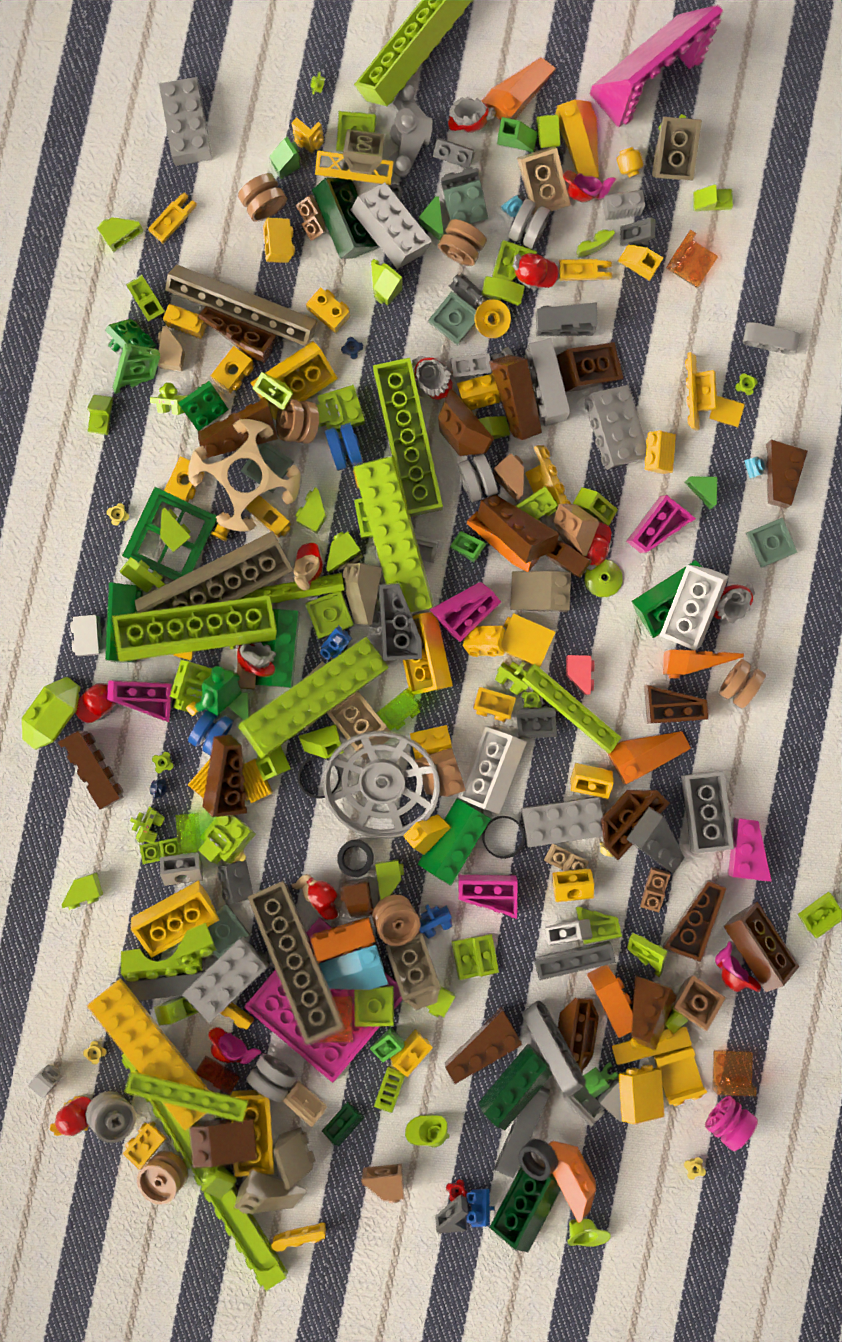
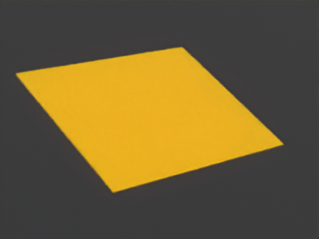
(727, 411)

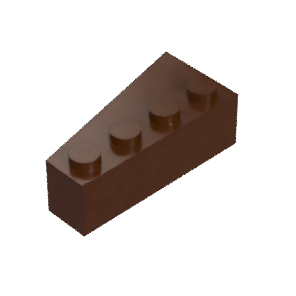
(517, 395)
(222, 436)
(517, 529)
(92, 768)
(695, 925)
(484, 1047)

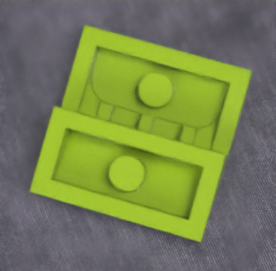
(475, 956)

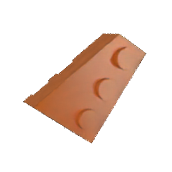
(343, 939)
(612, 999)

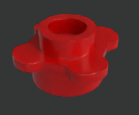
(451, 1187)

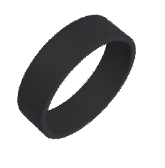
(300, 783)
(521, 845)

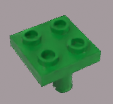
(127, 332)
(203, 406)

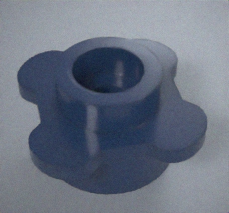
(351, 342)
(158, 788)

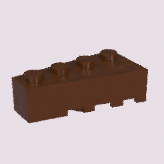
(225, 779)

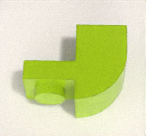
(145, 297)

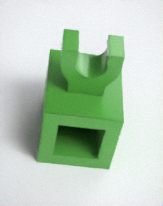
(597, 1081)

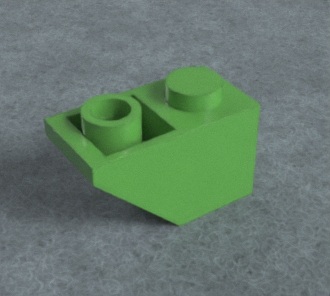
(516, 135)
(285, 158)

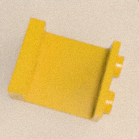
(680, 1075)

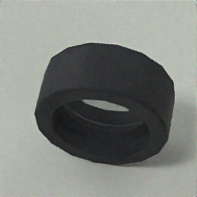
(348, 871)
(546, 1152)

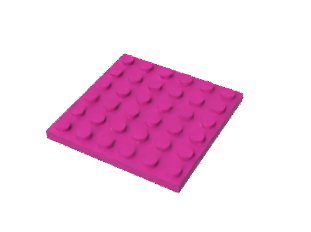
(274, 1011)

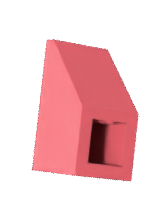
(579, 672)

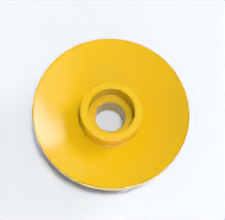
(500, 318)

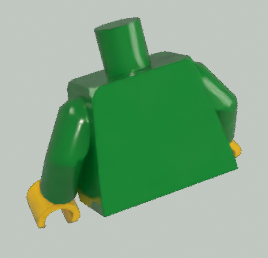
(217, 692)

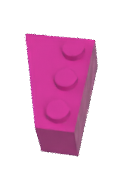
(658, 524)
(466, 610)
(145, 697)
(748, 856)
(490, 891)

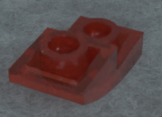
(217, 1074)

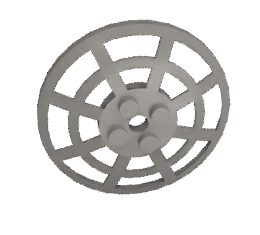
(379, 793)

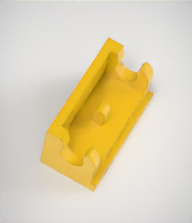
(412, 1054)

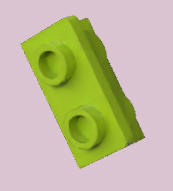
(539, 504)

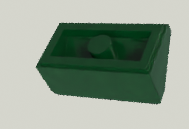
(342, 1124)

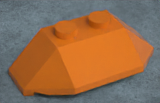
(574, 1178)

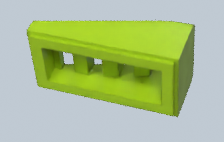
(385, 1106)

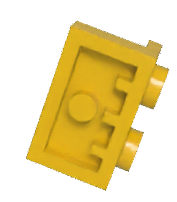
(144, 1146)

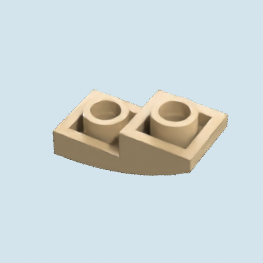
(564, 859)

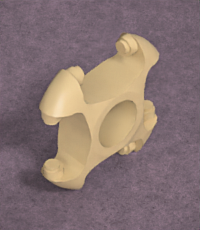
(247, 451)

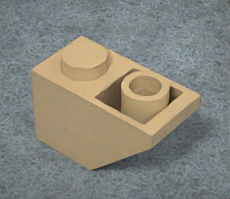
(170, 351)

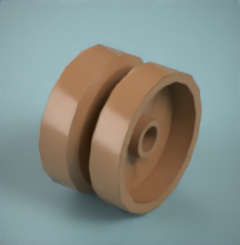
(262, 197)
(462, 242)
(298, 422)
(742, 683)
(395, 920)
(162, 1177)

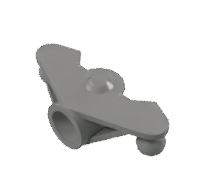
(409, 131)

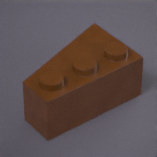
(784, 471)
(670, 706)
(357, 897)
(650, 1011)

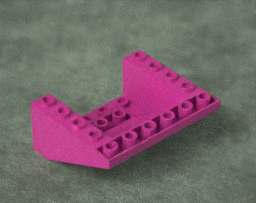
(684, 36)

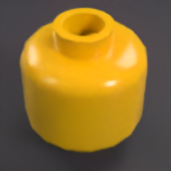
(630, 162)

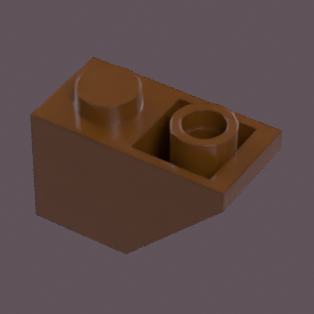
(569, 559)

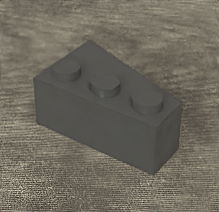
(567, 320)
(656, 840)

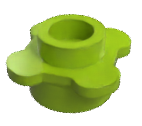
(317, 83)
(744, 378)
(536, 699)
(168, 765)

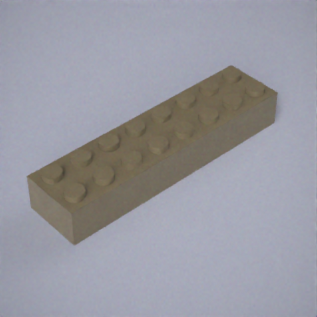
(223, 578)
(296, 963)

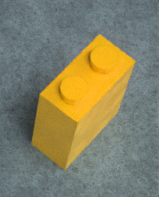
(526, 640)
(641, 1094)

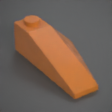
(518, 90)
(499, 545)
(688, 661)
(642, 755)

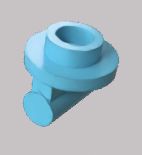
(512, 206)
(755, 467)

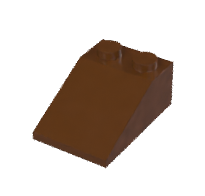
(589, 366)
(222, 1142)

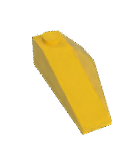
(579, 132)

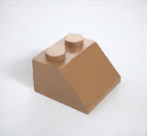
(510, 476)
(575, 527)
(448, 772)
(698, 1002)
(385, 1182)

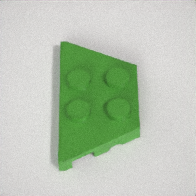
(135, 366)

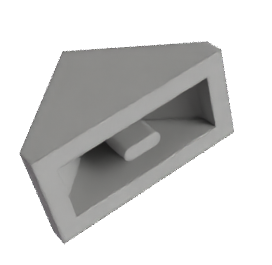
(611, 1099)

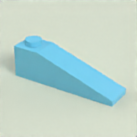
(355, 970)

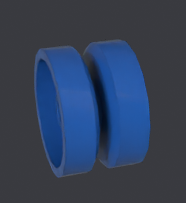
(344, 446)
(207, 728)

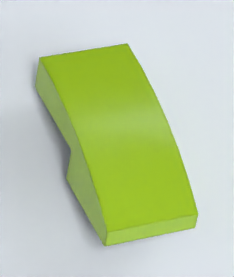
(600, 240)
(502, 289)
(153, 851)

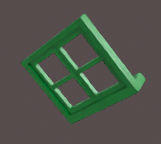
(144, 524)

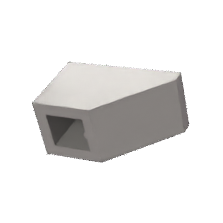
(45, 1080)

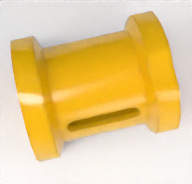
(221, 532)

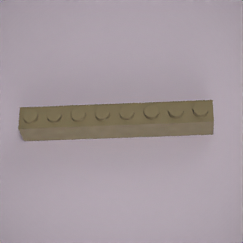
(241, 305)

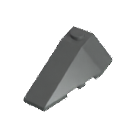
(399, 631)

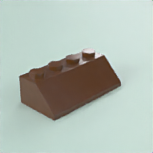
(761, 947)

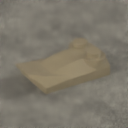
(363, 151)
(414, 972)

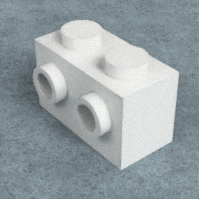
(86, 635)

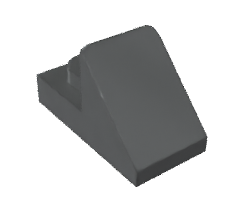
(638, 233)
(453, 1216)

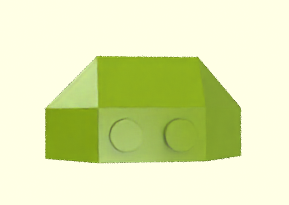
(50, 712)

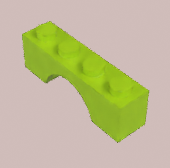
(136, 966)

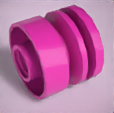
(731, 1123)

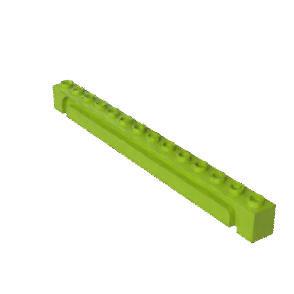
(241, 1226)

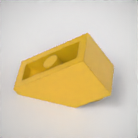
(425, 834)

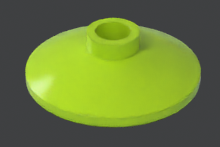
(604, 588)

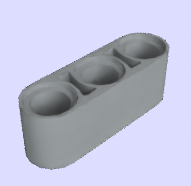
(771, 338)

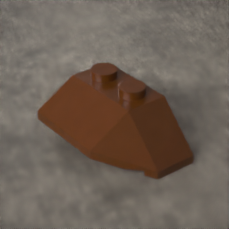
(462, 427)
(625, 815)
(579, 1028)

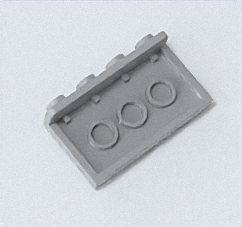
(616, 426)

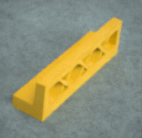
(347, 174)

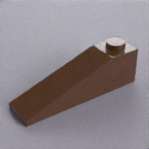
(247, 337)

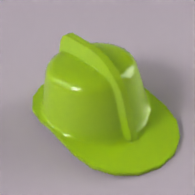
(427, 1131)
(586, 1233)

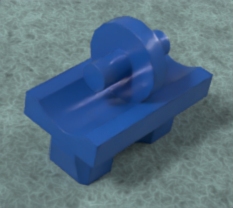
(335, 643)
(434, 917)
(480, 1208)

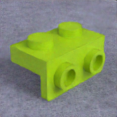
(140, 575)
(821, 915)

